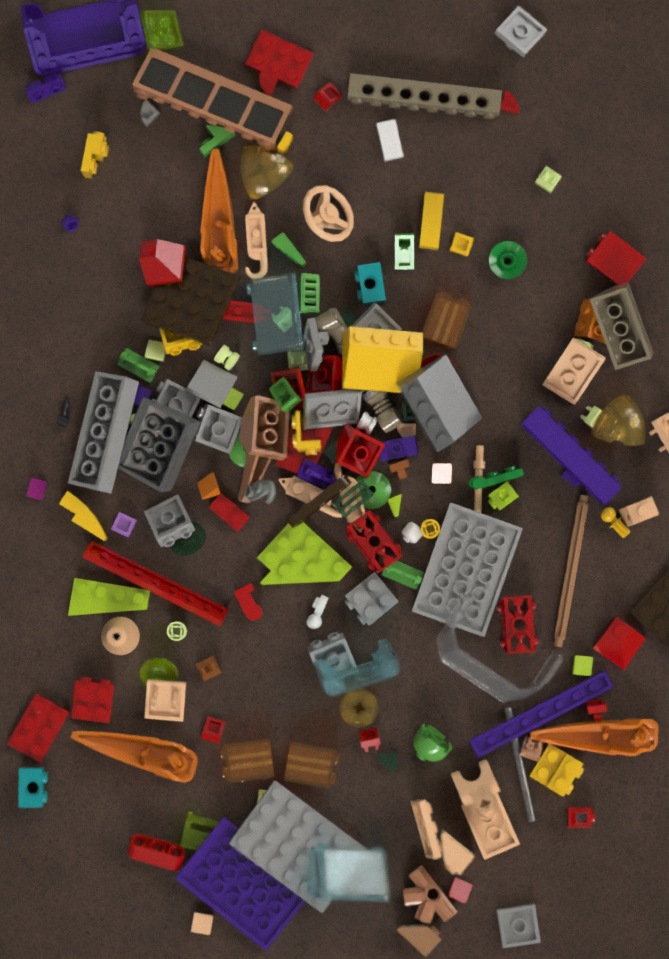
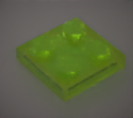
(161, 29)

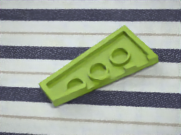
(100, 597)

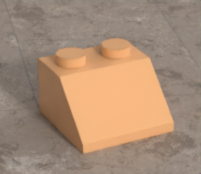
(454, 853)

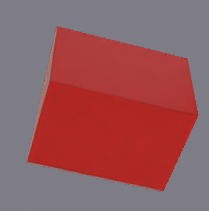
(294, 377)

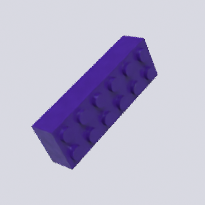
(570, 455)

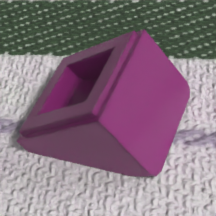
(36, 489)

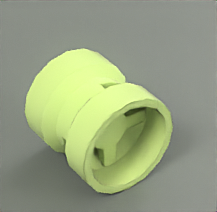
(223, 354)
(179, 631)

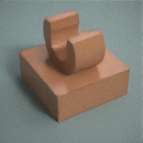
(531, 748)

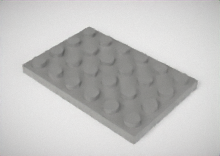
(467, 557)
(281, 836)

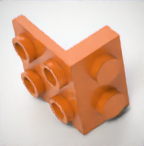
(587, 323)

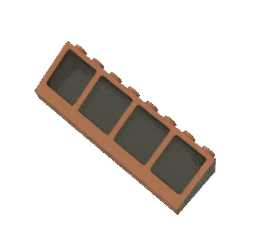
(212, 97)

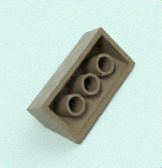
(622, 326)

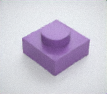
(124, 524)

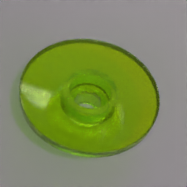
(150, 669)

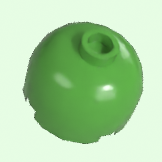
(430, 744)

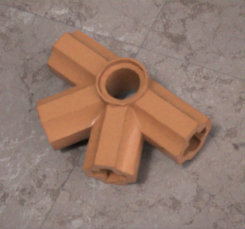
(427, 905)

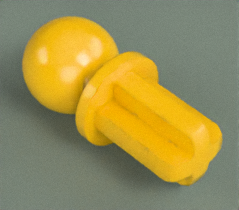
(609, 515)

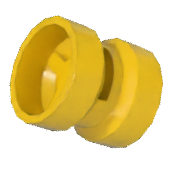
(428, 530)

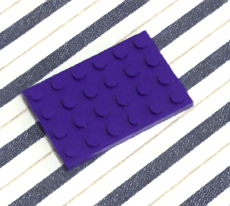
(239, 887)

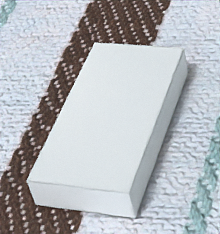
(389, 140)

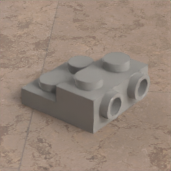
(176, 397)
(217, 428)
(169, 521)
(370, 599)
(332, 651)

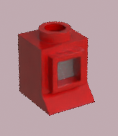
(580, 817)

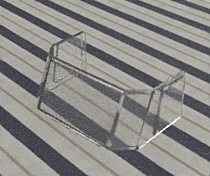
(479, 673)

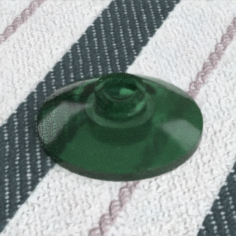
(197, 539)

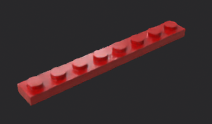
(155, 583)

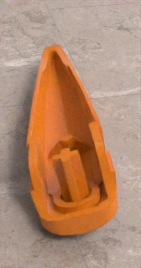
(217, 222)
(609, 737)
(147, 753)

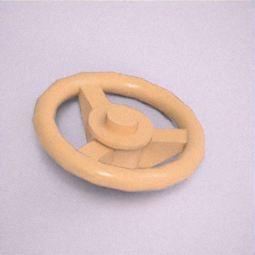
(327, 215)

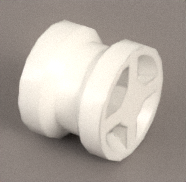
(367, 423)

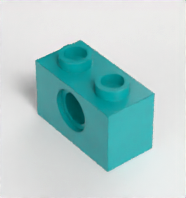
(374, 273)
(27, 798)

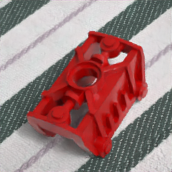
(363, 542)
(507, 624)

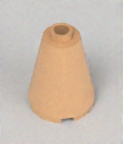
(128, 636)

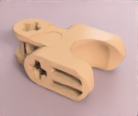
(478, 791)

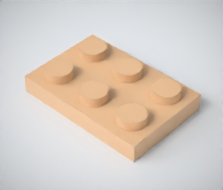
(573, 371)
(426, 828)
(491, 835)

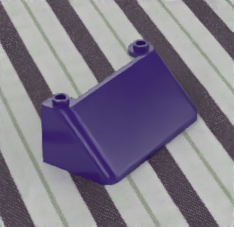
(82, 35)

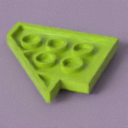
(301, 557)

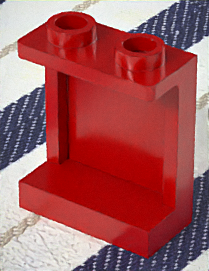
(615, 258)

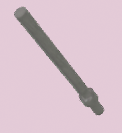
(521, 772)

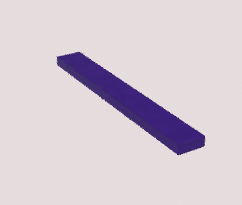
(541, 713)

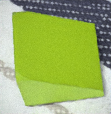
(233, 399)
(394, 504)
(582, 665)

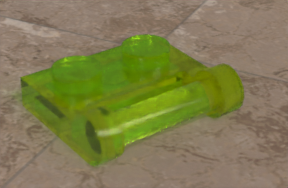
(192, 837)

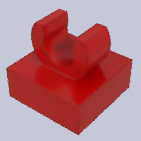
(595, 708)
(369, 738)

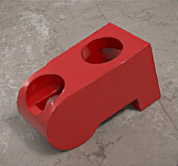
(247, 602)

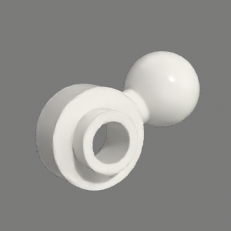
(314, 620)

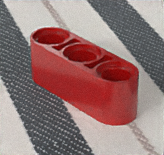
(156, 852)

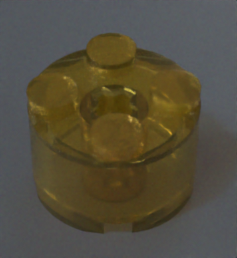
(365, 716)

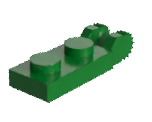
(494, 477)

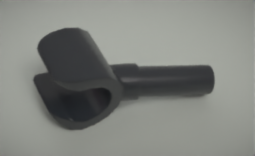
(62, 419)

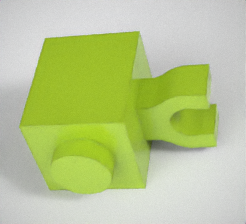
(502, 496)

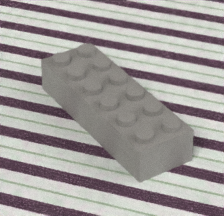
(103, 432)

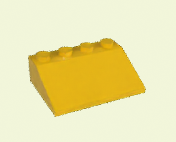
(379, 358)

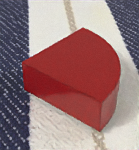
(268, 83)
(509, 103)

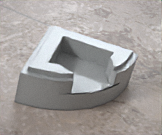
(148, 112)

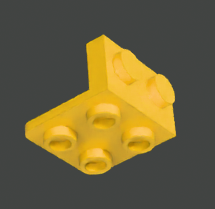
(308, 447)

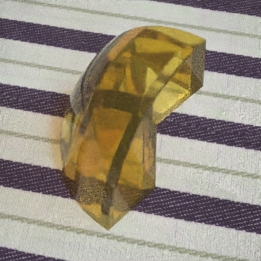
(263, 171)
(621, 422)

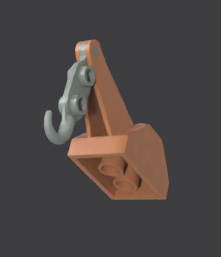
(263, 438)

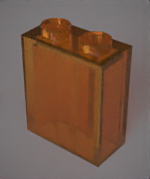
(446, 320)
(247, 760)
(311, 764)

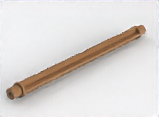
(571, 570)

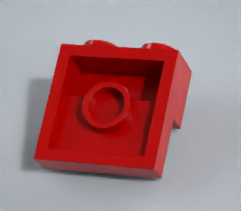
(92, 700)

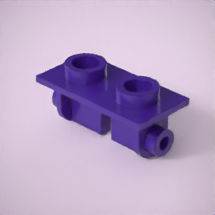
(53, 85)
(316, 474)

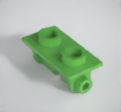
(138, 365)
(403, 574)

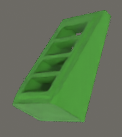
(285, 245)
(309, 281)

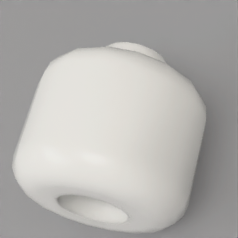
(411, 532)

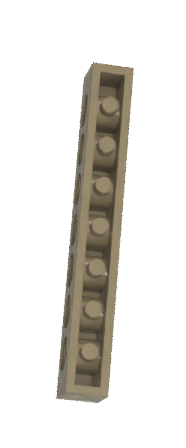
(434, 90)

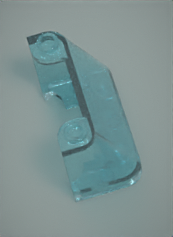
(276, 314)
(383, 667)
(349, 874)

